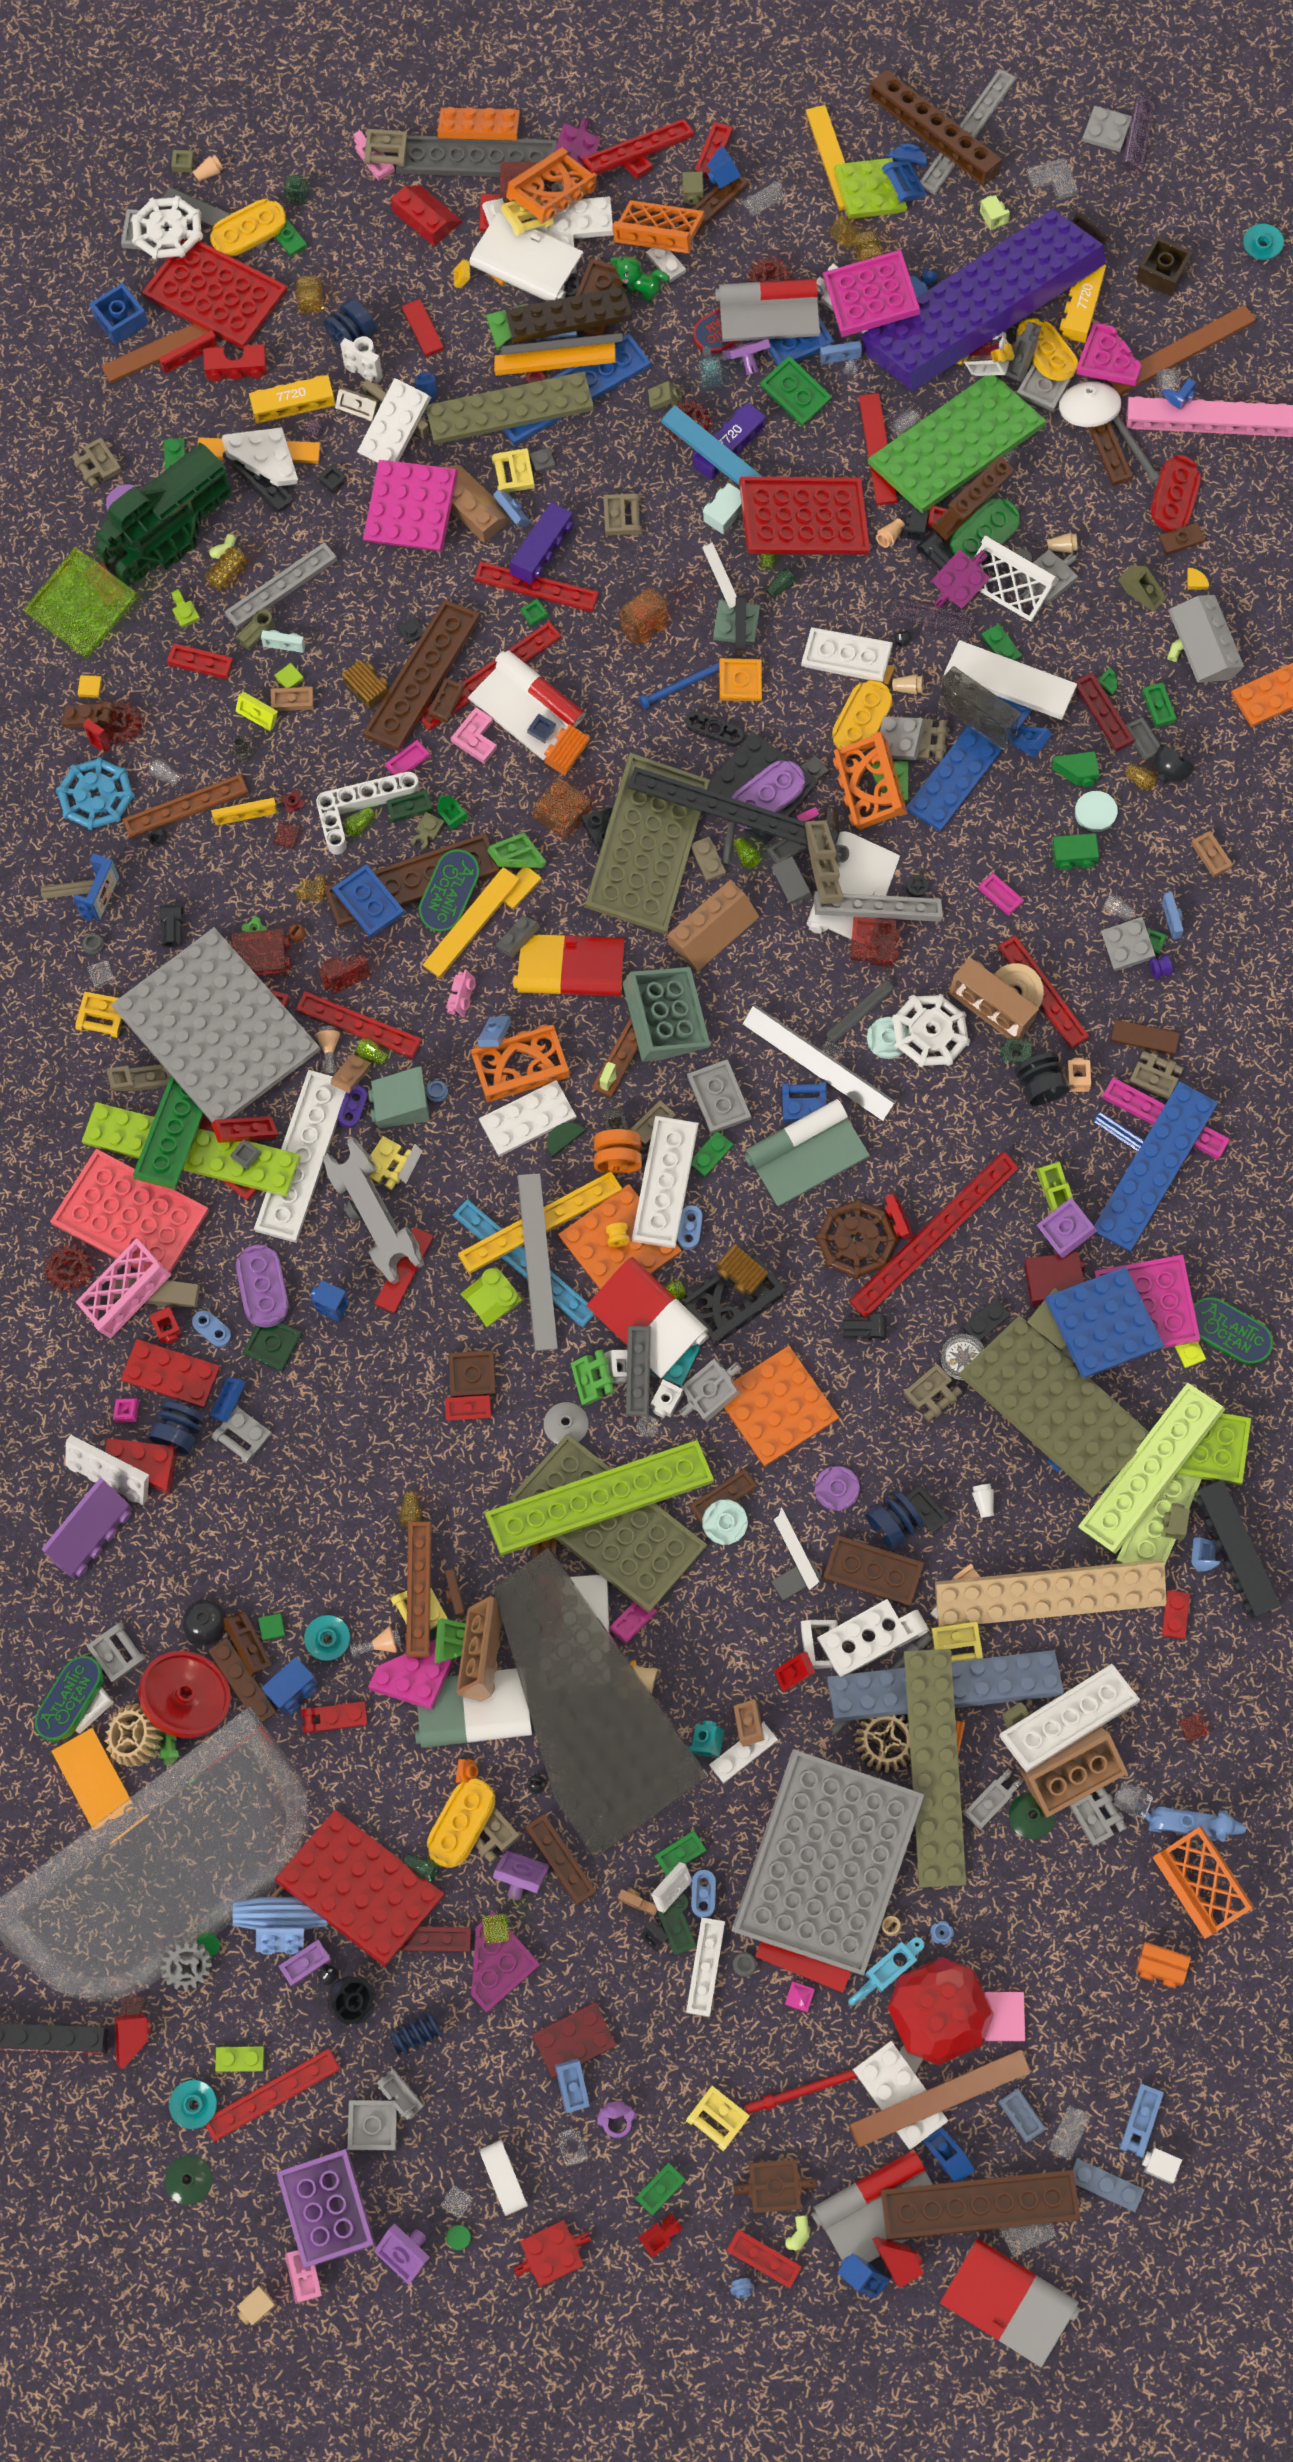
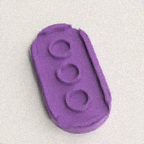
(773, 787)
(262, 1286)

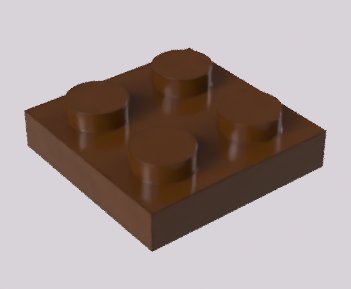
(472, 1373)

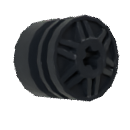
(1040, 1076)

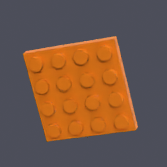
(589, 1240)
(779, 1406)

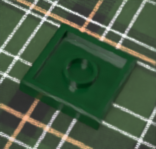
(272, 1345)

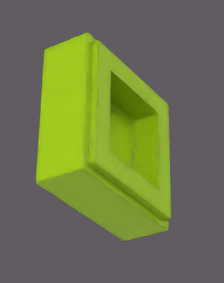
(289, 676)

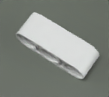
(503, 2178)

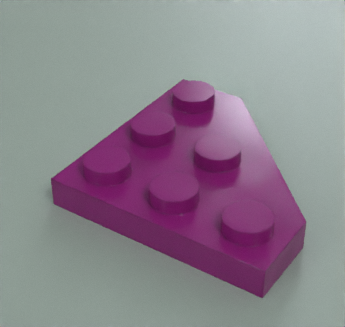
(498, 1968)

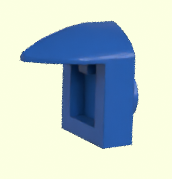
(426, 383)
(1185, 394)

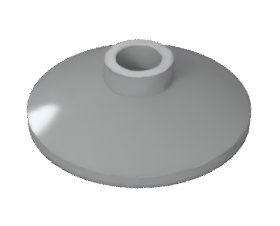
(576, 1428)

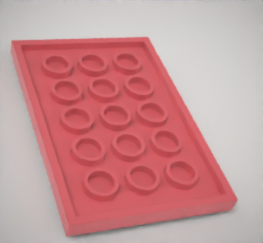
(114, 1209)

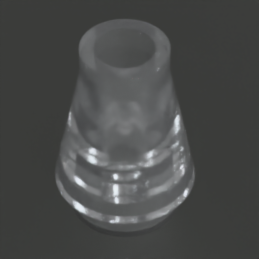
(163, 771)
(1116, 906)

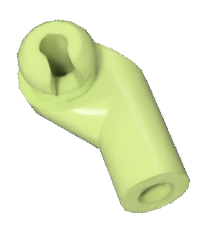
(217, 551)
(1175, 650)
(801, 2236)

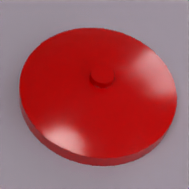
(184, 1694)

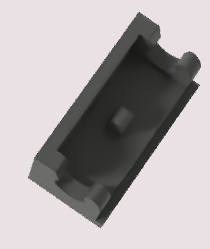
(792, 881)

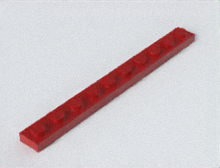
(933, 1234)

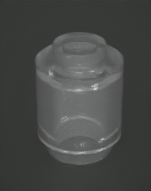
(905, 422)

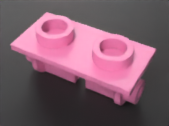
(463, 984)

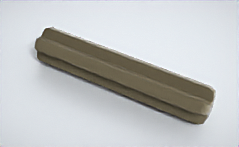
(66, 889)

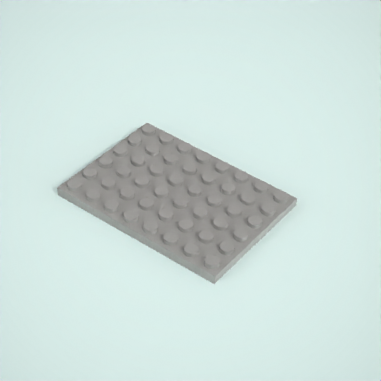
(215, 1027)
(827, 1862)

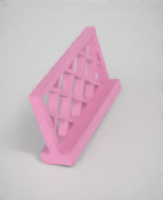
(132, 1297)

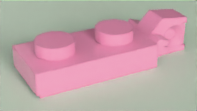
(379, 170)

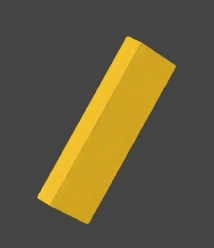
(244, 811)

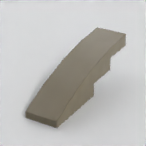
(823, 861)
(168, 1294)

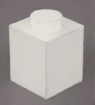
(1161, 2165)

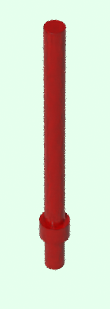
(770, 2101)

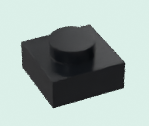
(332, 478)
(411, 631)
(654, 1935)

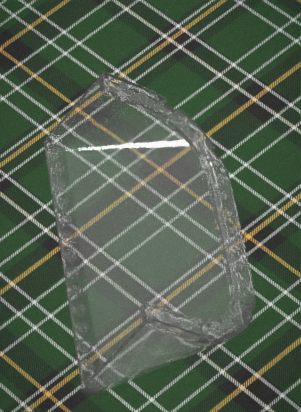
(161, 1867)

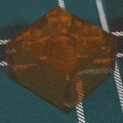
(644, 616)
(562, 808)

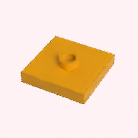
(740, 679)

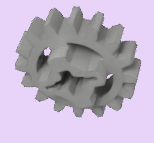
(185, 1954)

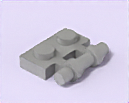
(1092, 1820)

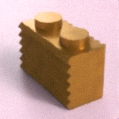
(365, 683)
(741, 1270)

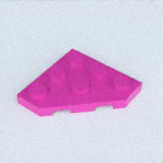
(1108, 357)
(412, 1679)

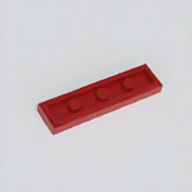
(392, 1294)
(804, 1966)

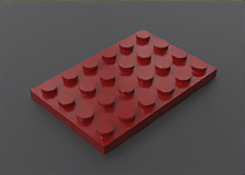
(215, 293)
(804, 515)
(359, 1888)

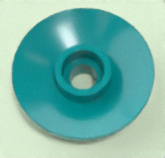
(1263, 234)
(319, 1629)
(180, 2104)

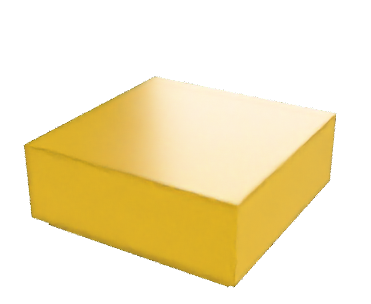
(461, 273)
(89, 686)

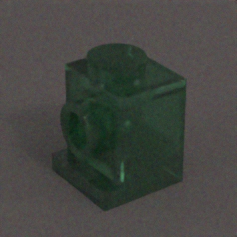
(297, 185)
(1012, 1045)

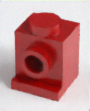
(160, 1321)

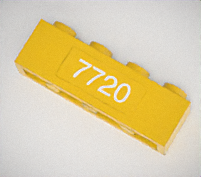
(1082, 306)
(292, 399)

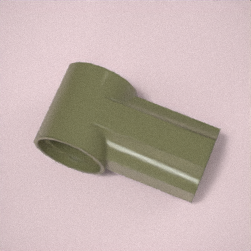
(252, 632)

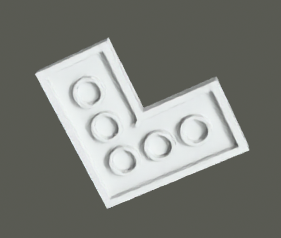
(581, 220)

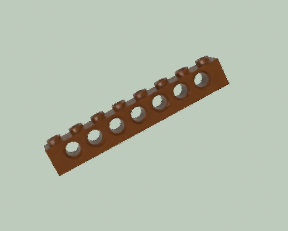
(935, 127)

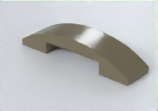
(137, 1078)

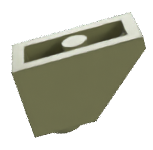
(1142, 586)

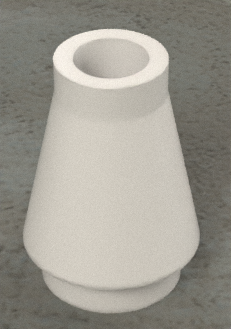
(984, 1499)

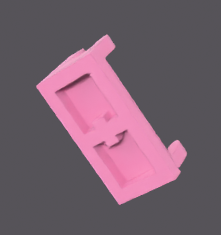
(303, 2280)

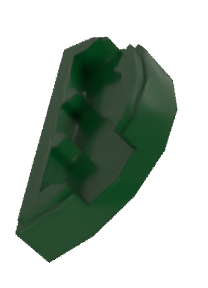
(563, 1136)

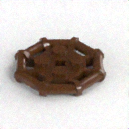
(854, 1226)

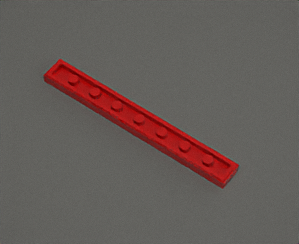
(524, 650)

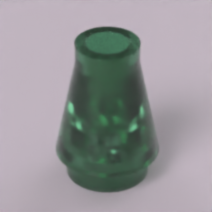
(781, 582)
(424, 1868)

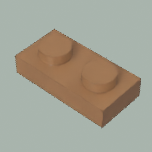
(292, 699)
(1211, 854)
(350, 1073)
(749, 1723)

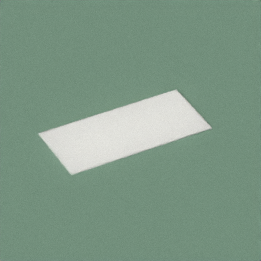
(410, 1163)

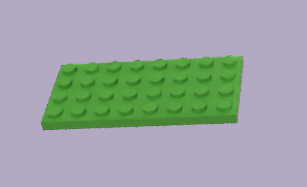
(956, 442)

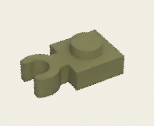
(428, 828)

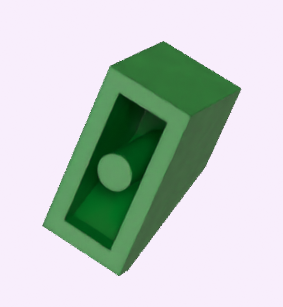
(1077, 768)

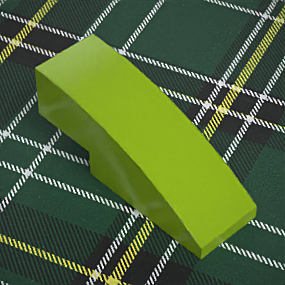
(1054, 1185)

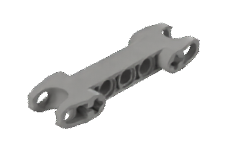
(390, 1241)

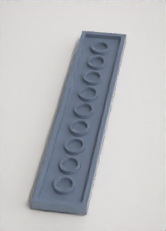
(974, 1684)

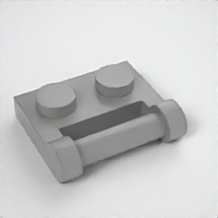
(246, 1429)
(109, 1656)

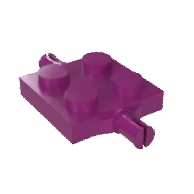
(577, 141)
(960, 579)

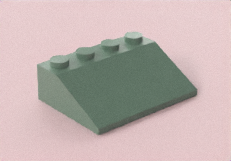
(665, 1013)

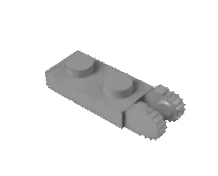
(991, 1801)

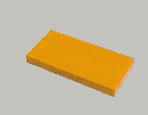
(91, 1776)

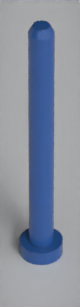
(646, 700)

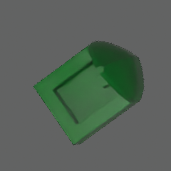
(451, 811)

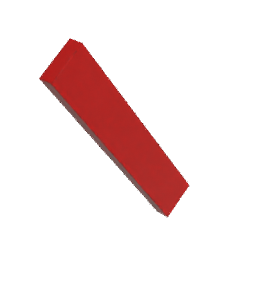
(638, 147)
(876, 440)
(541, 587)
(1052, 1003)
(358, 1024)
(272, 2094)

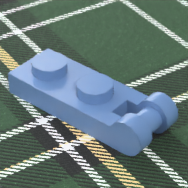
(1141, 2119)

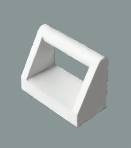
(806, 1627)

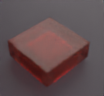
(286, 835)

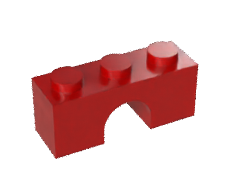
(252, 363)

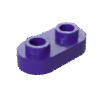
(352, 1107)

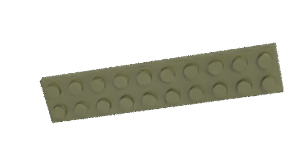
(935, 1767)

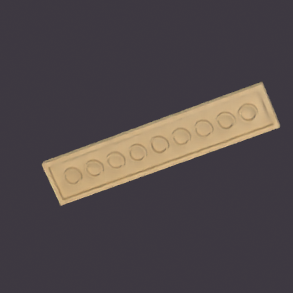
(1051, 1593)

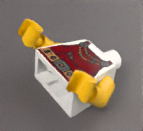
(990, 358)

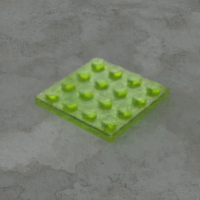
(80, 602)

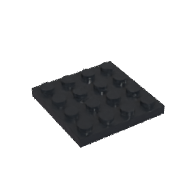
(747, 763)

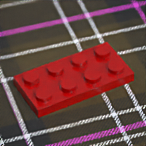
(170, 1373)

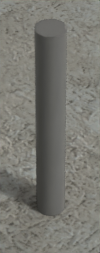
(728, 843)

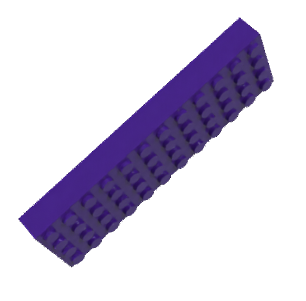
(985, 299)

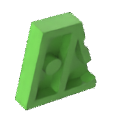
(449, 1640)

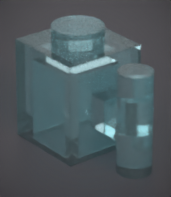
(710, 370)

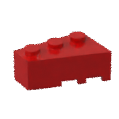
(152, 1459)

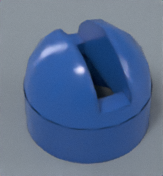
(929, 277)

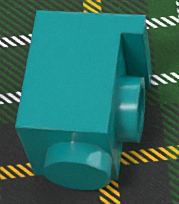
(707, 1739)

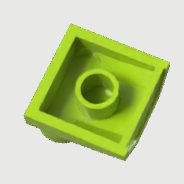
(491, 1296)

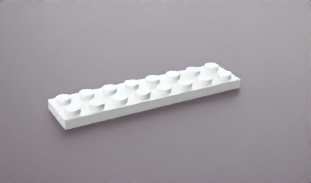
(309, 1136)

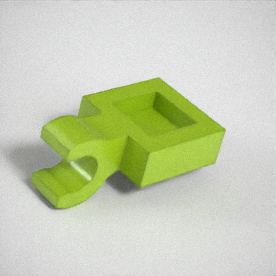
(184, 612)

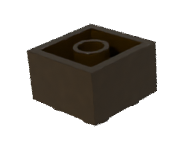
(1164, 266)

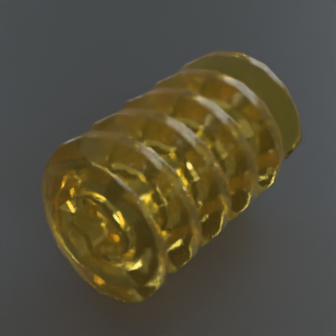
(225, 568)

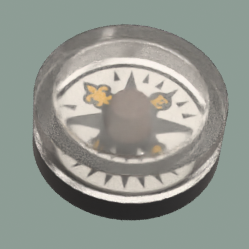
(958, 1353)

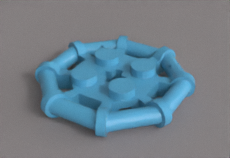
(94, 782)

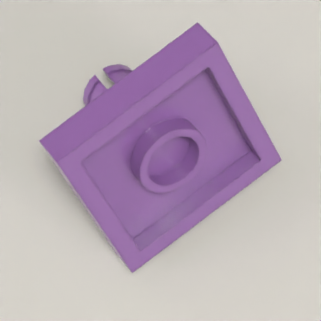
(747, 352)
(1066, 1228)
(520, 1873)
(403, 2252)

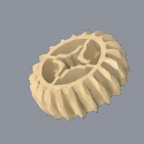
(127, 1736)
(876, 1737)

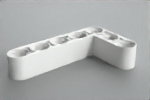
(358, 802)

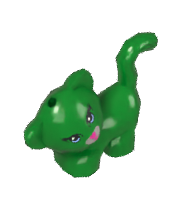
(635, 279)

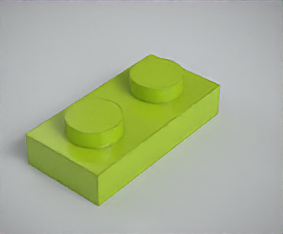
(239, 2059)

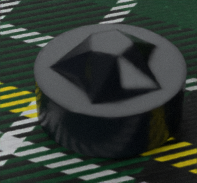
(917, 886)

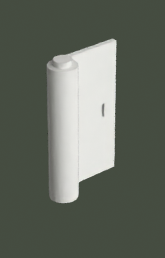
(525, 260)
(864, 873)

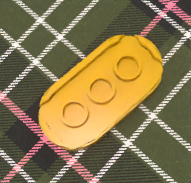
(248, 227)
(1052, 354)
(862, 713)
(461, 1823)

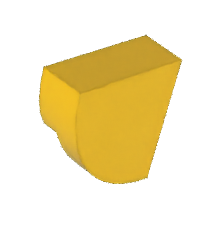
(1196, 580)

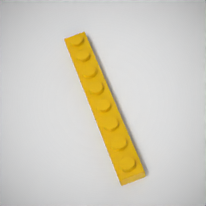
(555, 1215)

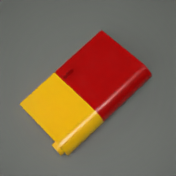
(571, 965)

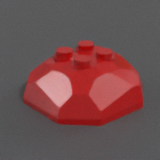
(940, 2011)

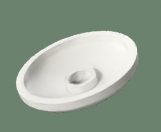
(1090, 404)

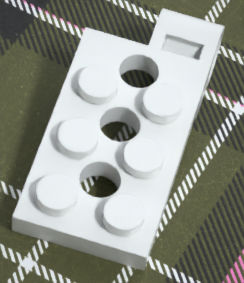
(906, 1630)

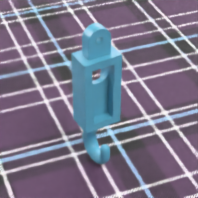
(886, 1971)

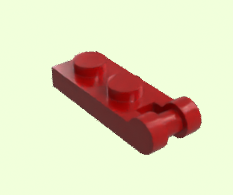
(335, 1717)

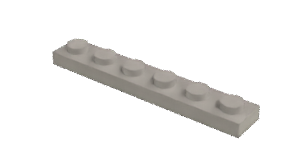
(281, 585)
(882, 907)

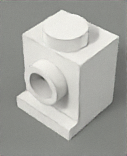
(617, 1357)
(666, 1408)

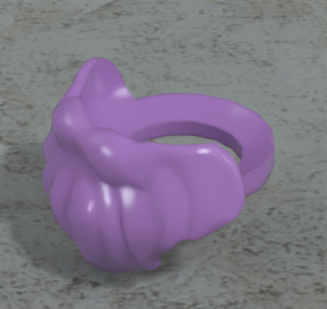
(616, 2110)

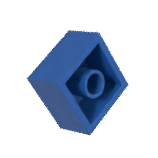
(119, 313)
(291, 1687)

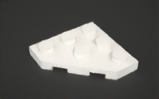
(263, 453)

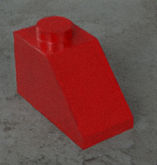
(130, 2036)
(899, 2260)

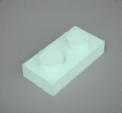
(278, 640)

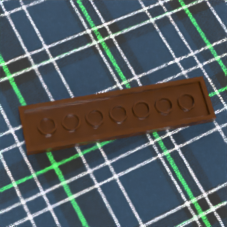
(421, 675)
(410, 877)
(980, 2205)

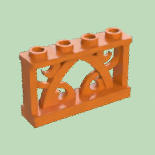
(525, 185)
(891, 797)
(548, 1074)

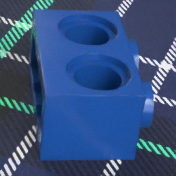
(330, 1300)

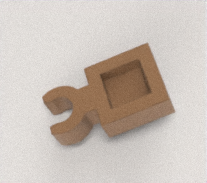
(633, 1899)

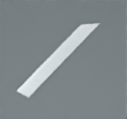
(720, 574)
(796, 1550)

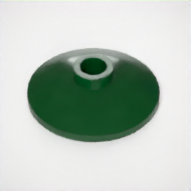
(1023, 1824)
(199, 2186)

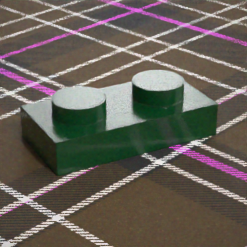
(409, 806)

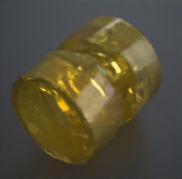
(867, 246)
(309, 294)

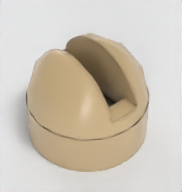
(888, 1923)

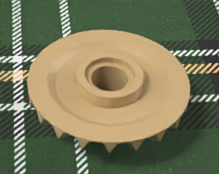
(1026, 979)

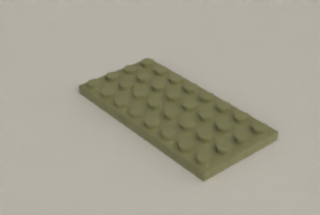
(644, 851)
(1054, 1406)
(634, 1551)

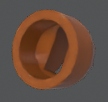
(299, 935)

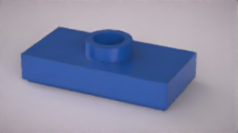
(227, 1399)

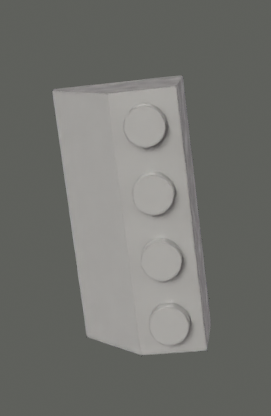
(1206, 639)

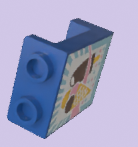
(101, 889)

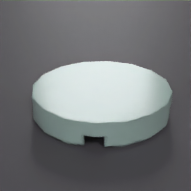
(1096, 811)
(884, 1045)
(724, 1522)

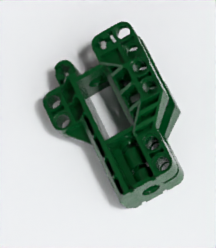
(144, 518)

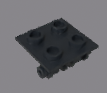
(596, 825)

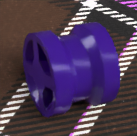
(1161, 967)

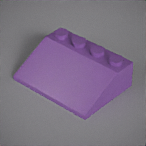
(87, 1529)
(326, 2208)

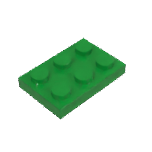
(795, 391)

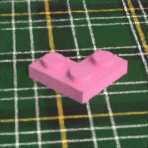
(470, 737)

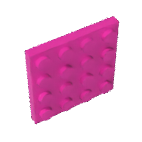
(871, 293)
(410, 505)
(1166, 1296)

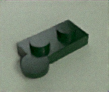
(677, 1927)

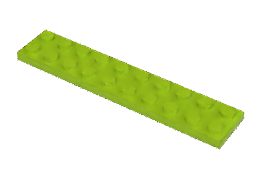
(127, 1131)
(598, 1497)

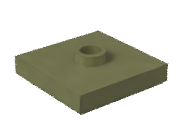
(1045, 1324)

